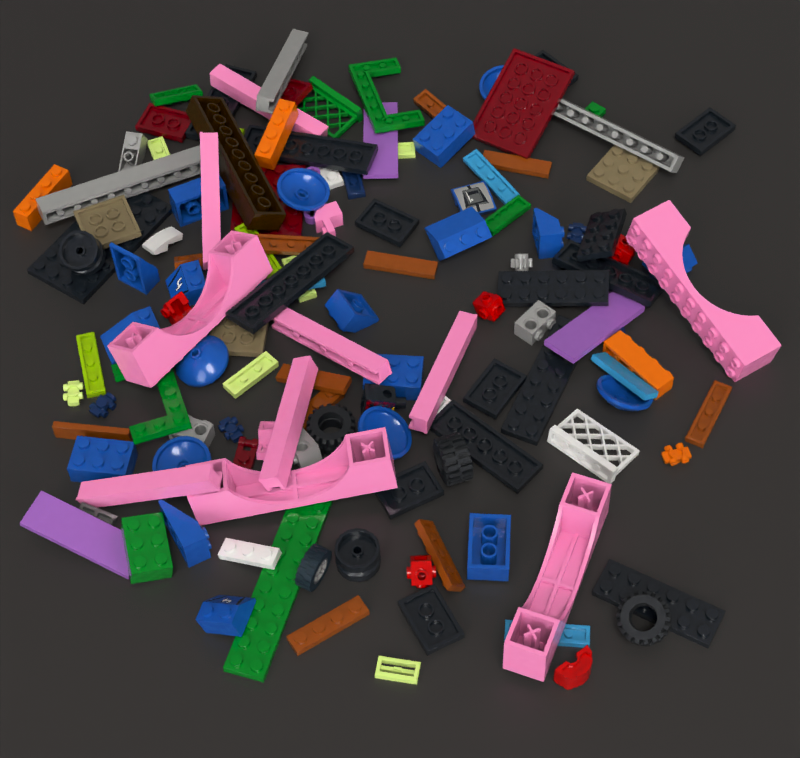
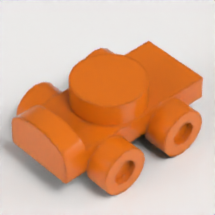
(675, 456)

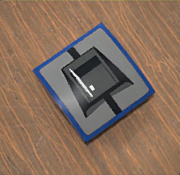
(476, 196)

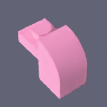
(328, 218)
(264, 434)

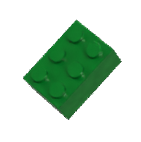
(146, 547)

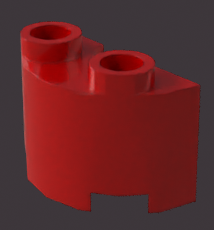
(176, 308)
(577, 673)

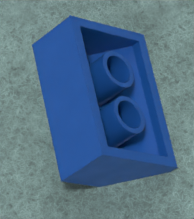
(457, 233)

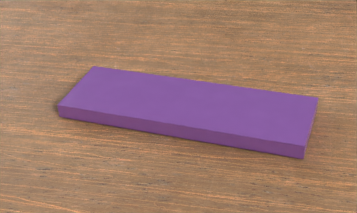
(386, 160)
(593, 327)
(77, 532)

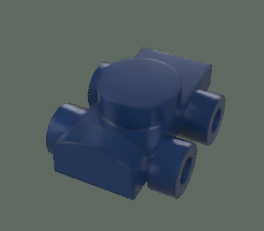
(577, 230)
(102, 404)
(232, 431)

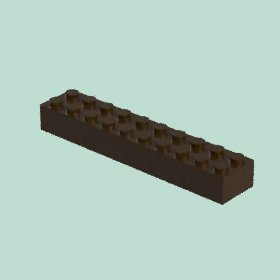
(237, 164)

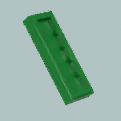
(175, 95)
(507, 214)

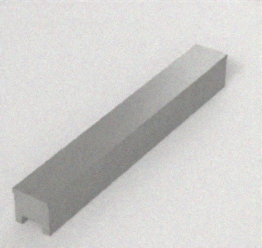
(281, 71)

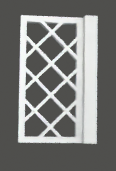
(584, 453)

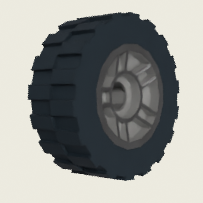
(313, 567)

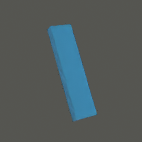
(486, 172)
(624, 376)
(572, 635)

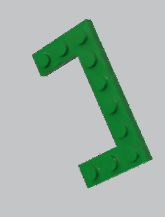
(380, 121)
(176, 419)

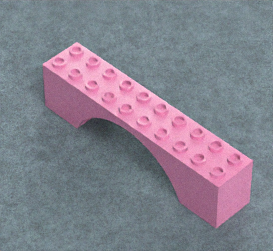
(234, 271)
(736, 340)
(355, 468)
(542, 618)

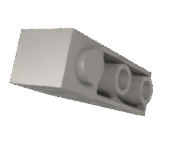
(133, 150)

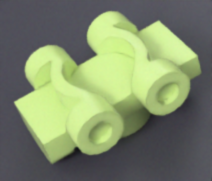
(74, 395)

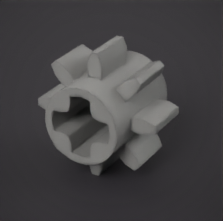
(521, 262)

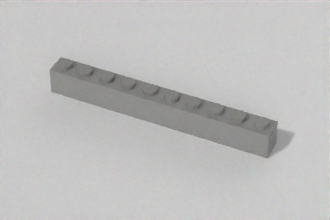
(619, 136)
(125, 182)

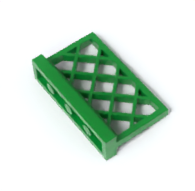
(336, 101)

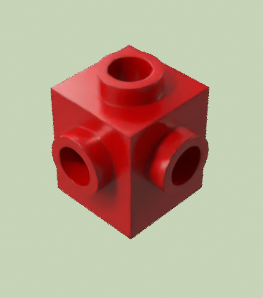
(624, 252)
(488, 306)
(421, 571)

